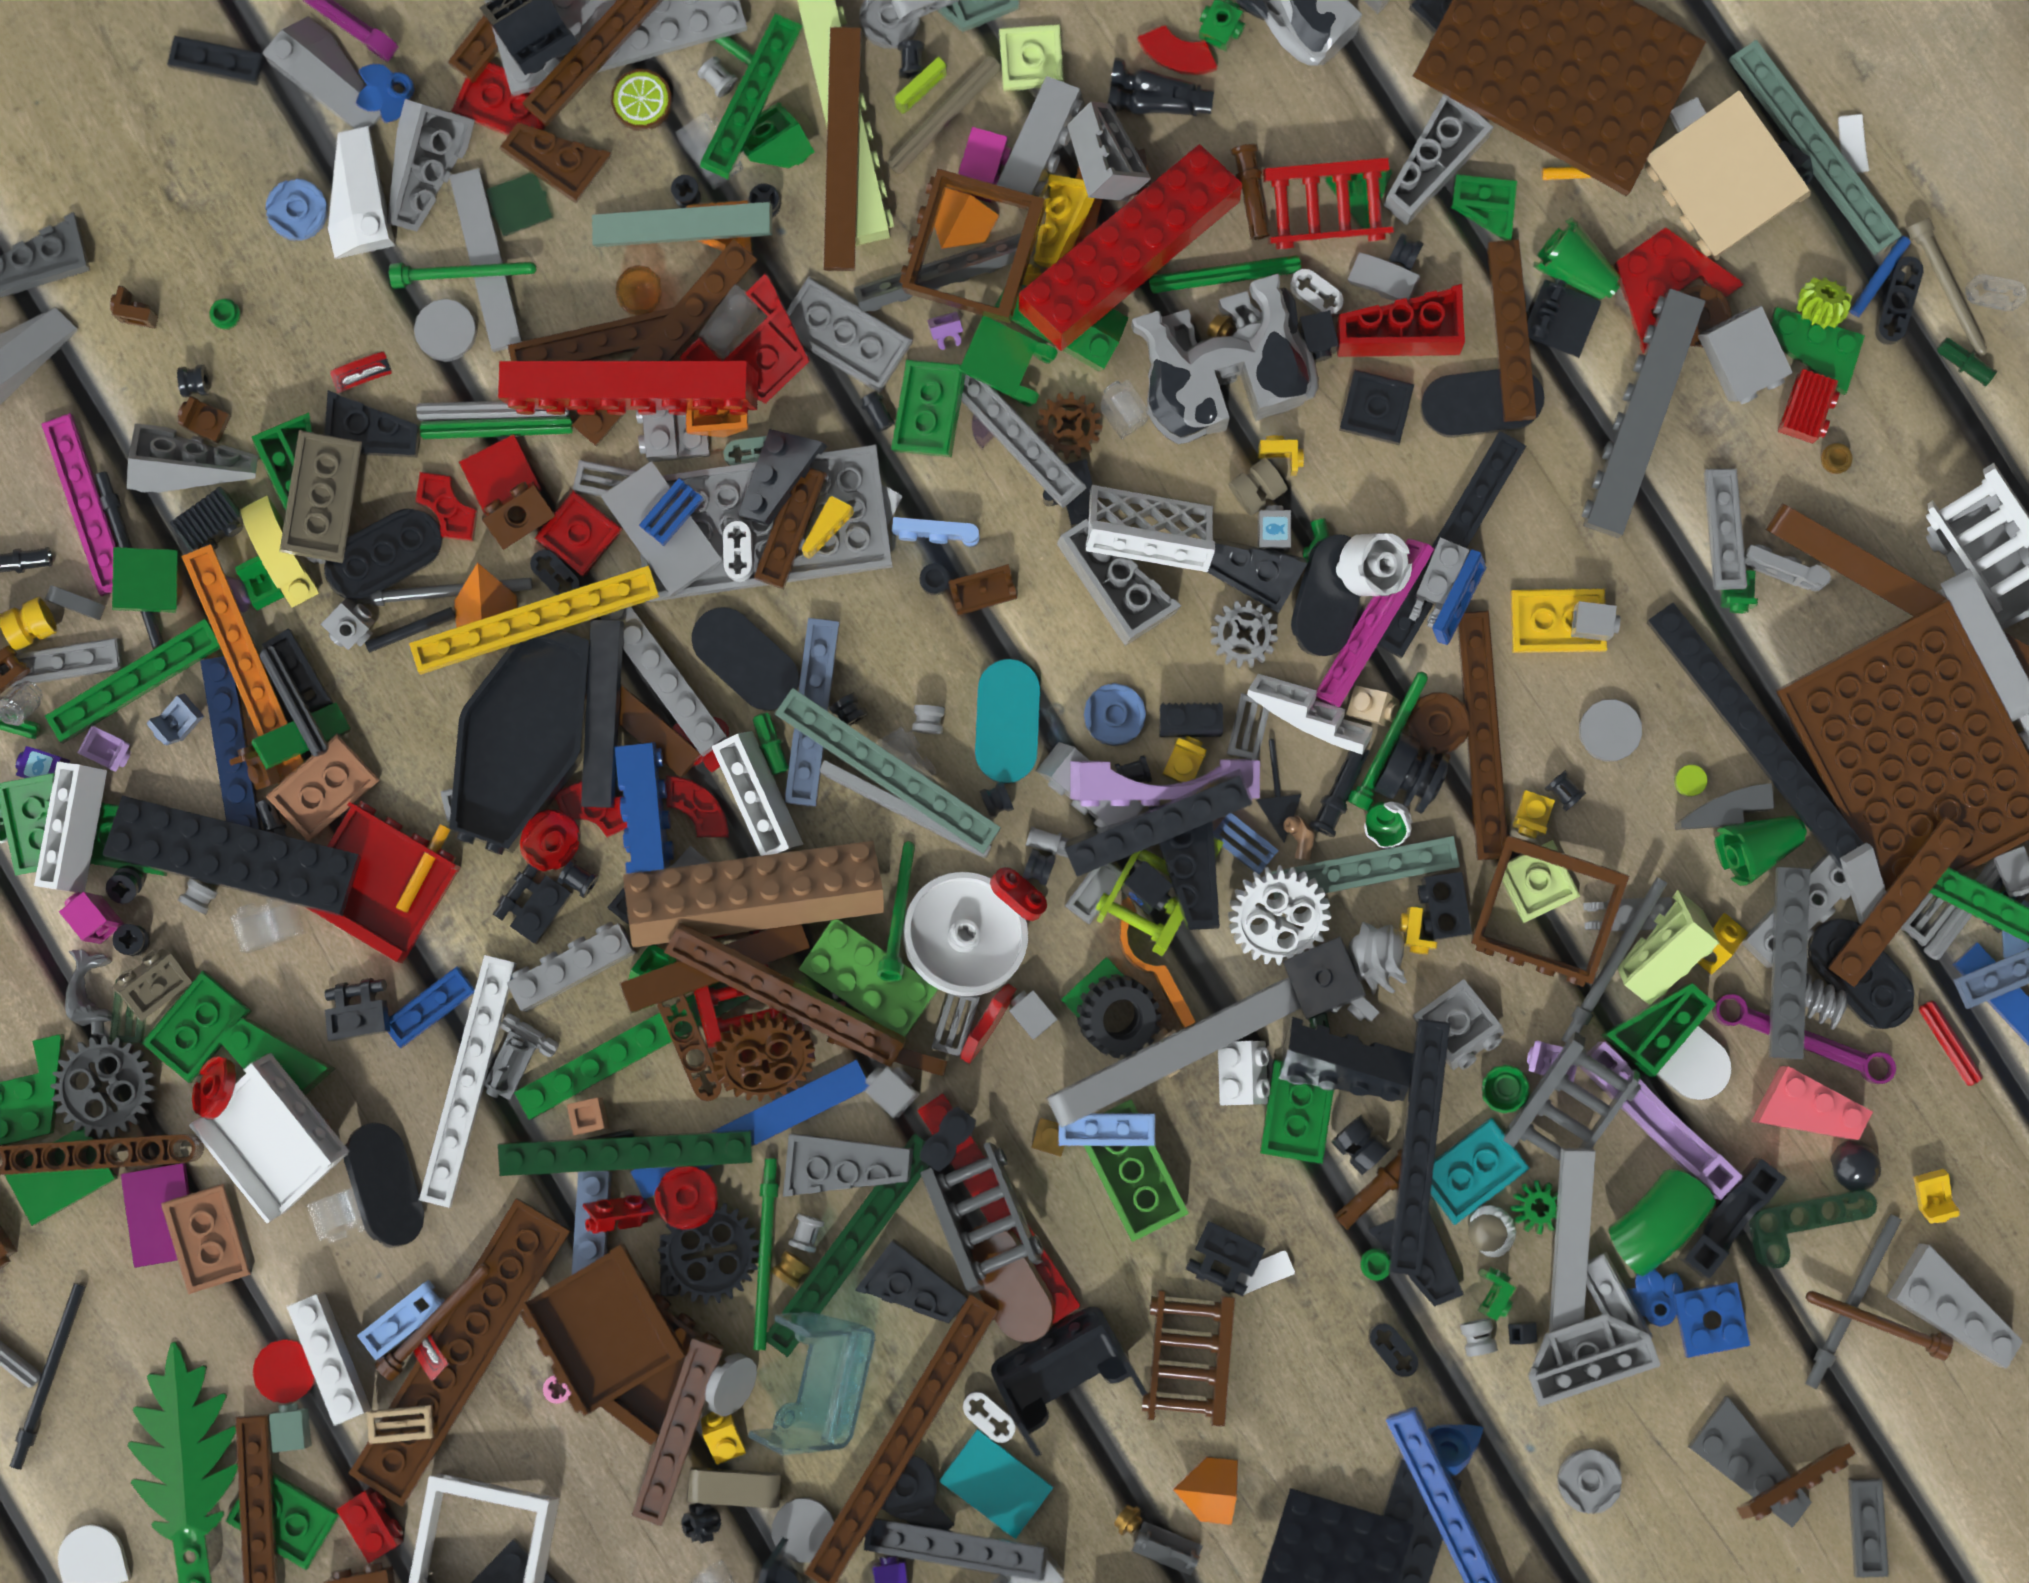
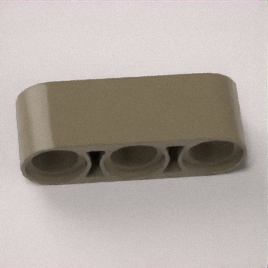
(734, 1487)

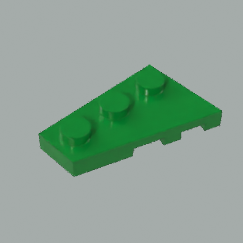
(1825, 351)

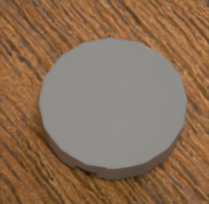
(883, 25)
(445, 330)
(1610, 730)
(731, 1384)
(1589, 1481)
(805, 1526)

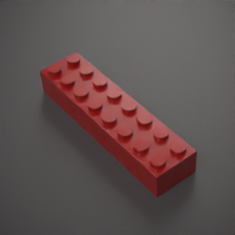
(1130, 247)
(628, 386)

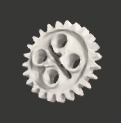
(1294, 893)

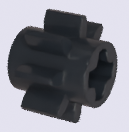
(701, 1522)

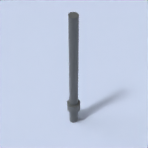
(435, 592)
(1582, 1014)
(1825, 1356)

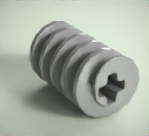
(1824, 1001)

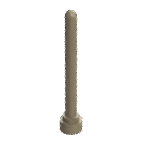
(1923, 234)

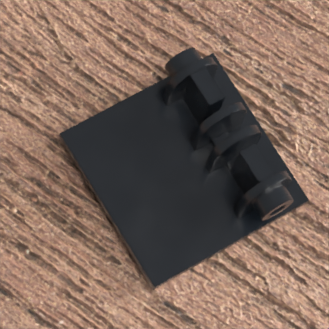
(1562, 317)

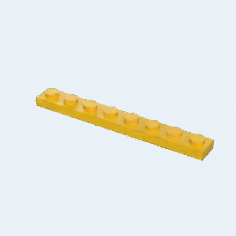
(533, 620)

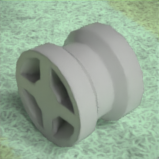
(928, 719)
(198, 896)

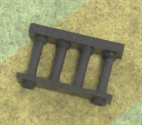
(1558, 1080)
(962, 1242)

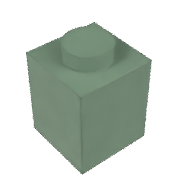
(290, 1428)

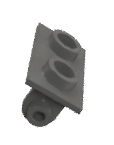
(509, 1066)
(1167, 1548)

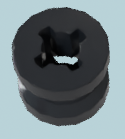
(762, 193)
(1406, 251)
(193, 381)
(848, 709)
(996, 800)
(1039, 867)
(130, 878)
(138, 941)

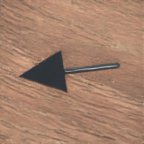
(1278, 807)

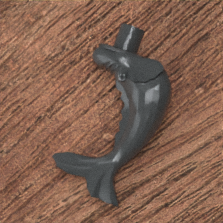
(77, 1005)

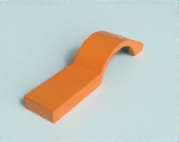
(1160, 972)

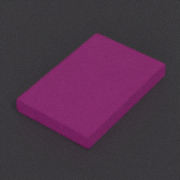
(145, 1217)

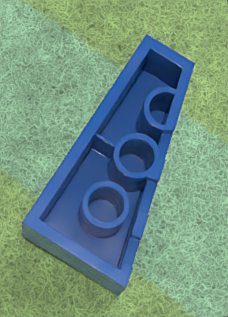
(643, 807)

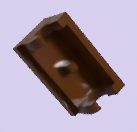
(983, 589)

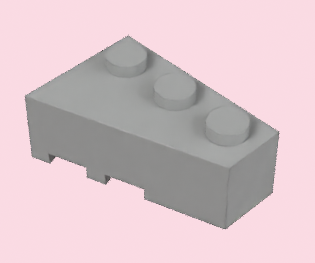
(1106, 154)
(1057, 771)

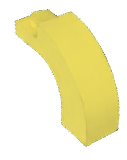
(285, 569)

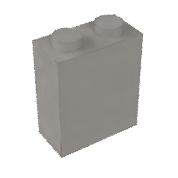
(1745, 355)

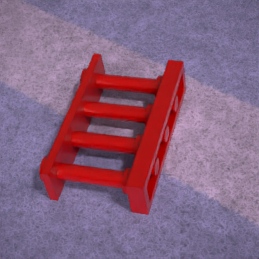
(1341, 174)
(709, 997)

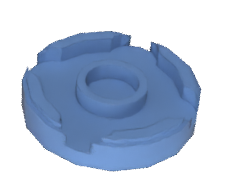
(296, 209)
(1114, 714)

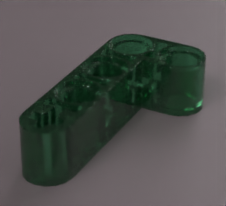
(1812, 1219)

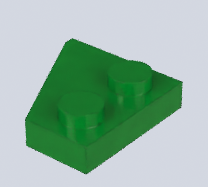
(1486, 202)

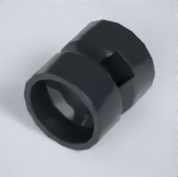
(1361, 1144)

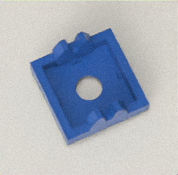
(1691, 1308)

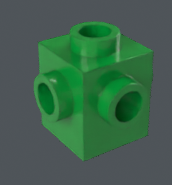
(1220, 33)

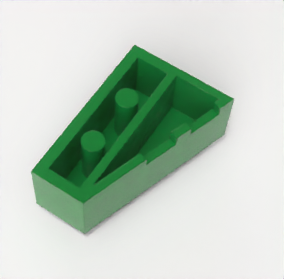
(277, 452)
(1660, 1029)
(251, 1041)

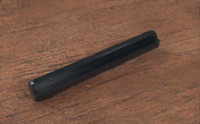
(294, 701)

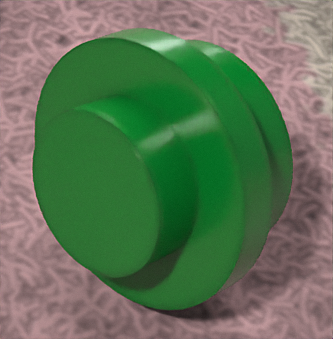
(225, 314)
(1375, 1264)

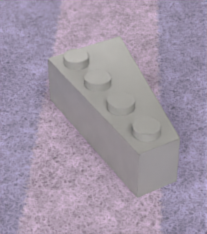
(1439, 153)
(1118, 587)
(1949, 1304)

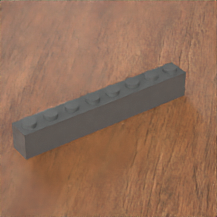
(1643, 413)

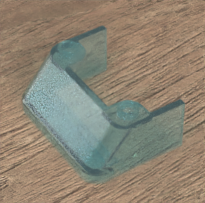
(829, 1386)

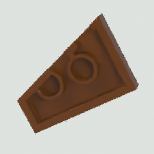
(558, 162)

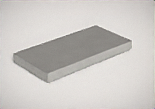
(846, 336)
(685, 555)

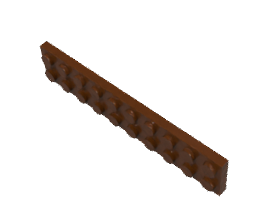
(469, 1342)

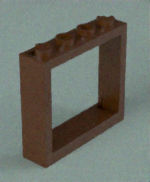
(927, 218)
(1546, 964)

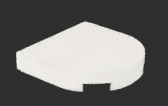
(1698, 1067)
(93, 1556)

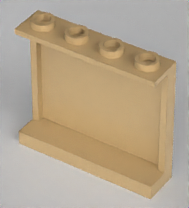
(1726, 175)

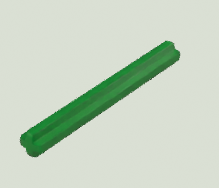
(1224, 274)
(496, 427)

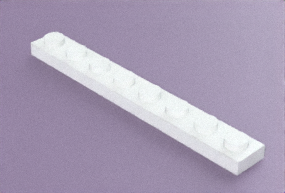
(467, 1082)

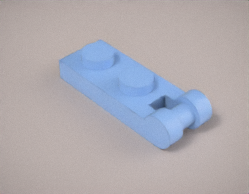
(936, 531)
(399, 1321)

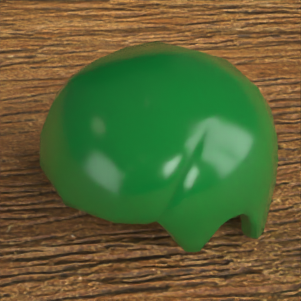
(1505, 1089)

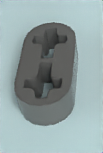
(75, 602)

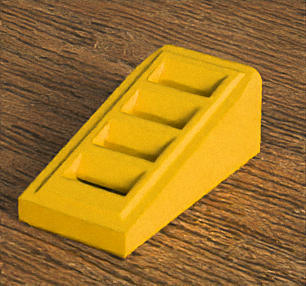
(830, 520)

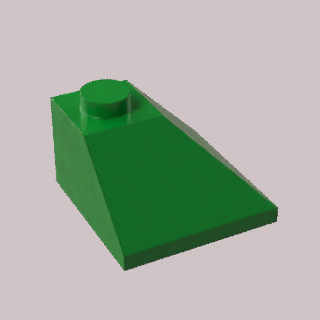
(777, 139)

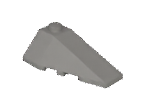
(424, 155)
(169, 462)

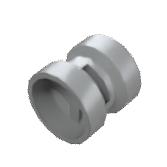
(1481, 1344)

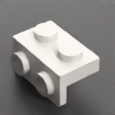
(1243, 1073)

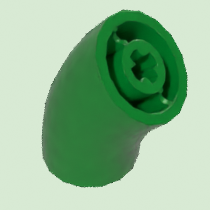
(1661, 1221)

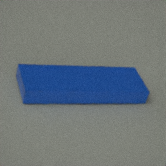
(1459, 597)
(430, 1007)

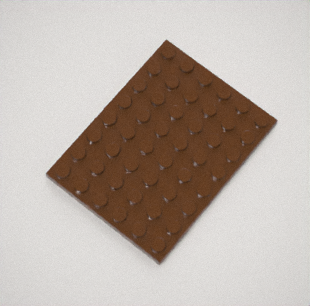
(1566, 76)
(1913, 737)

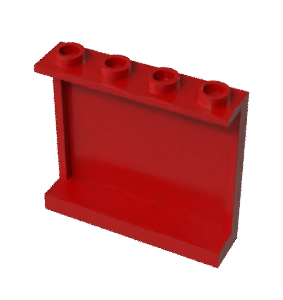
(381, 878)

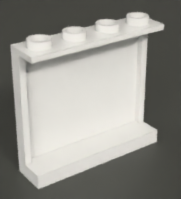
(271, 1139)

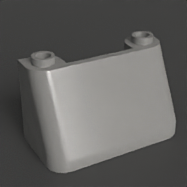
(2014, 602)

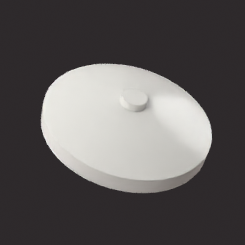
(963, 935)

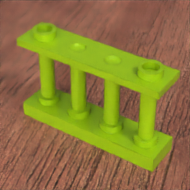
(1160, 933)

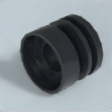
(1412, 773)

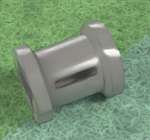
(717, 76)
(806, 1232)

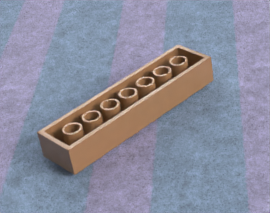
(754, 893)

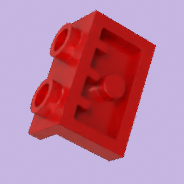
(370, 1524)

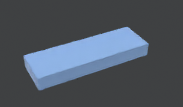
(1110, 1130)

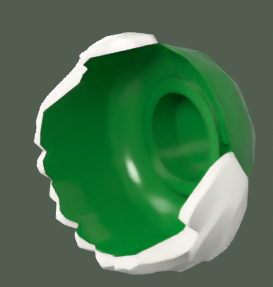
(1388, 824)

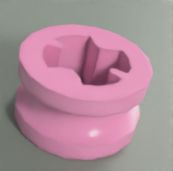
(549, 1393)

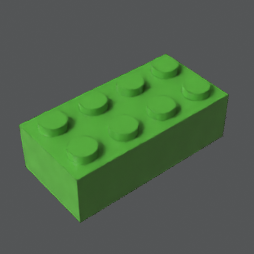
(849, 968)
(1137, 1184)

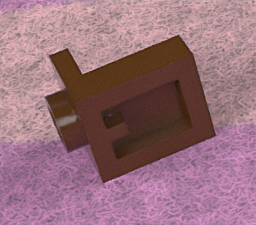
(136, 314)
(203, 419)
(256, 769)

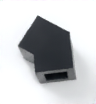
(1522, 1333)

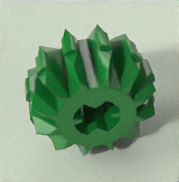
(1531, 1216)

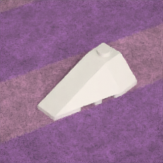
(357, 201)

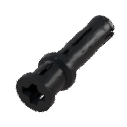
(1335, 802)

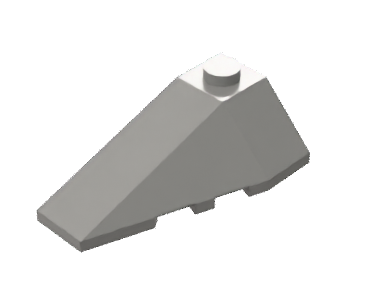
(319, 67)
(29, 346)

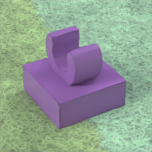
(945, 326)

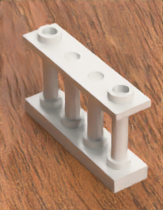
(2010, 510)

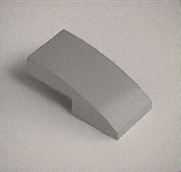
(1383, 277)

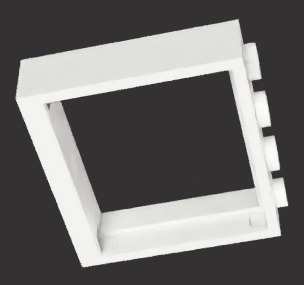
(543, 1530)

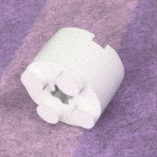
(1374, 564)

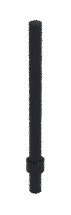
(111, 504)
(26, 1436)

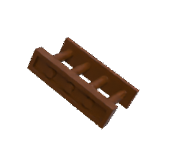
(1217, 1343)

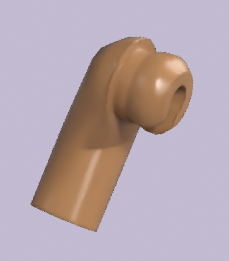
(1303, 834)

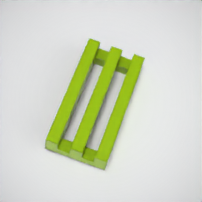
(920, 85)

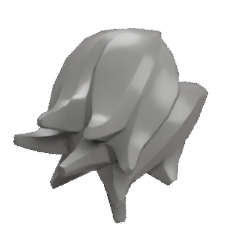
(1378, 955)

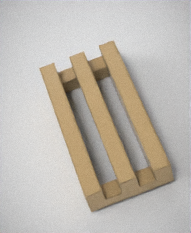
(428, 1421)

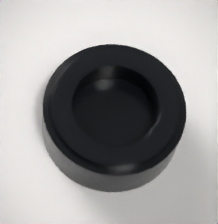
(934, 579)

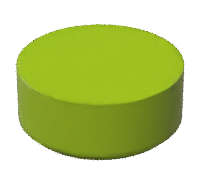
(1690, 780)

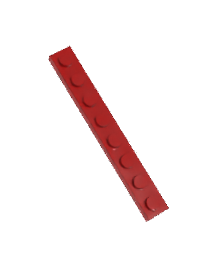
(969, 1152)

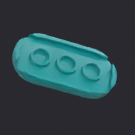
(1007, 721)

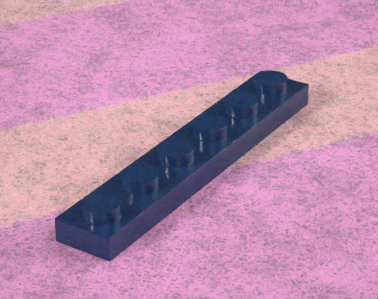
(228, 737)

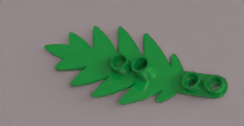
(183, 1463)

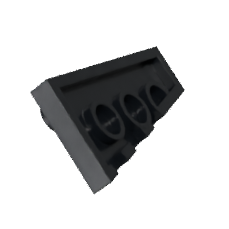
(1193, 875)

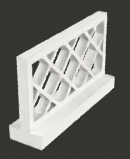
(1146, 542)

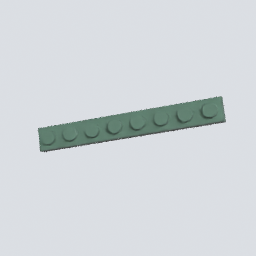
(1810, 138)
(888, 771)

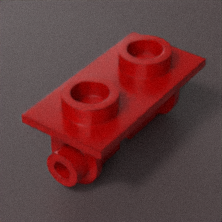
(629, 1212)

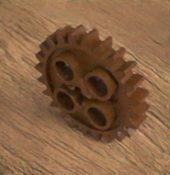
(763, 1056)

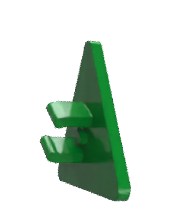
(1359, 197)

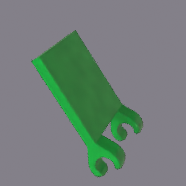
(1001, 357)

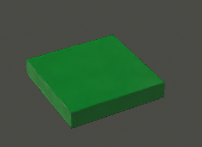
(144, 580)

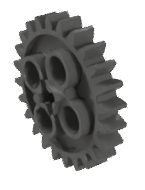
(128, 1072)

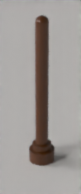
(1937, 1344)
(391, 1364)

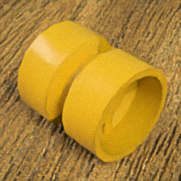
(24, 625)

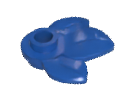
(380, 94)
(1653, 1291)

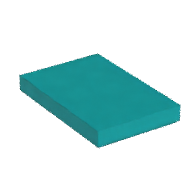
(1474, 1171)
(996, 1483)

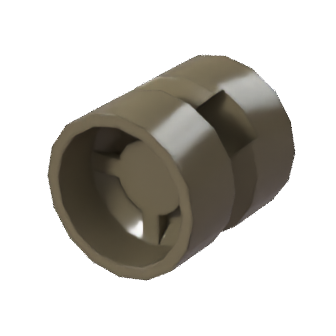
(1258, 486)

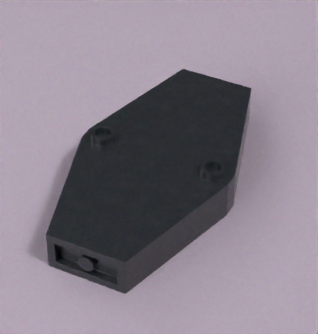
(519, 739)

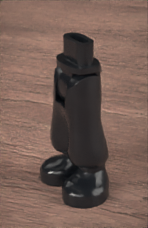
(1156, 93)

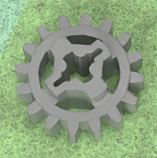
(1235, 621)

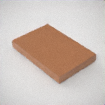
(322, 788)
(205, 1239)

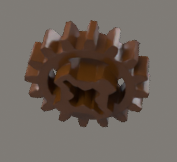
(1078, 416)

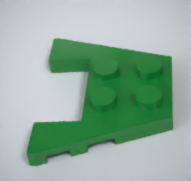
(27, 1100)

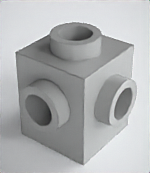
(349, 624)

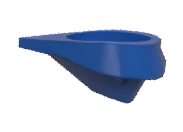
(1456, 1444)

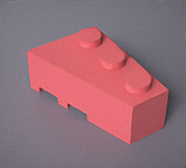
(1809, 1106)

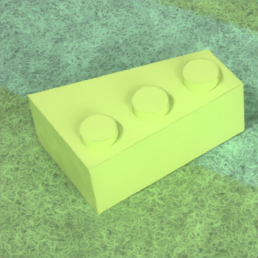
(1669, 951)

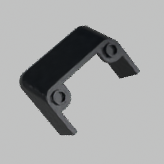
(1058, 1363)

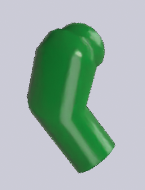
(1320, 532)

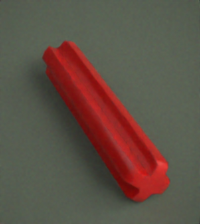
(1950, 1043)

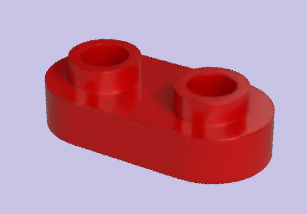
(1018, 893)

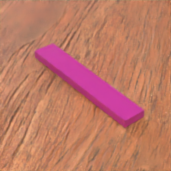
(82, 498)
(1369, 632)

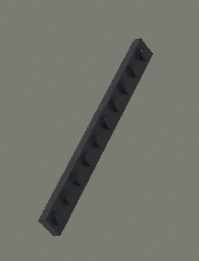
(1755, 733)

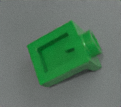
(1741, 599)
(651, 960)

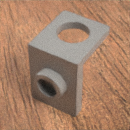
(2014, 871)

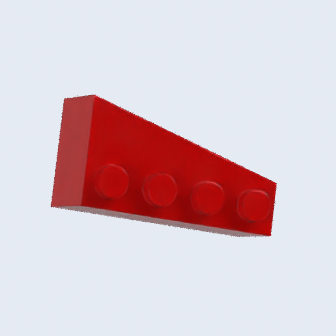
(1405, 328)

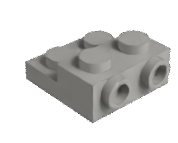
(667, 438)
(1470, 1024)

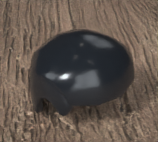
(1855, 1165)

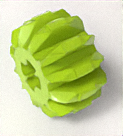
(1824, 302)

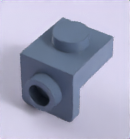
(176, 720)

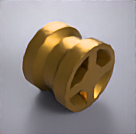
(790, 1269)

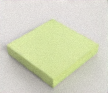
(1030, 56)
(1537, 885)

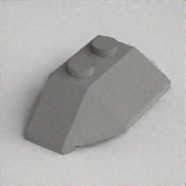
(1589, 1357)

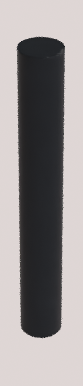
(410, 629)

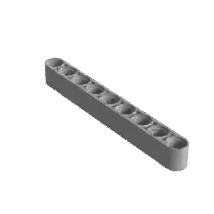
(1174, 1052)

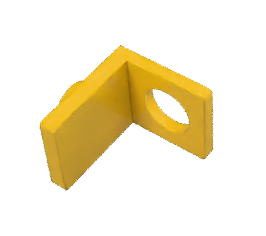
(1730, 937)

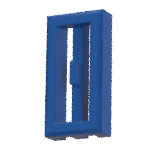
(662, 504)

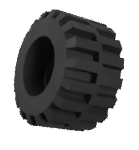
(1139, 1030)

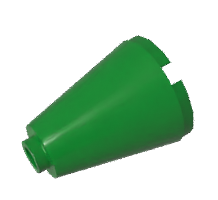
(1578, 262)
(1757, 846)

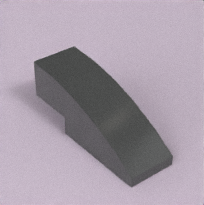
(1729, 808)

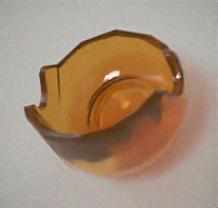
(638, 290)

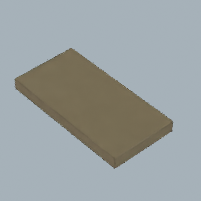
(320, 496)

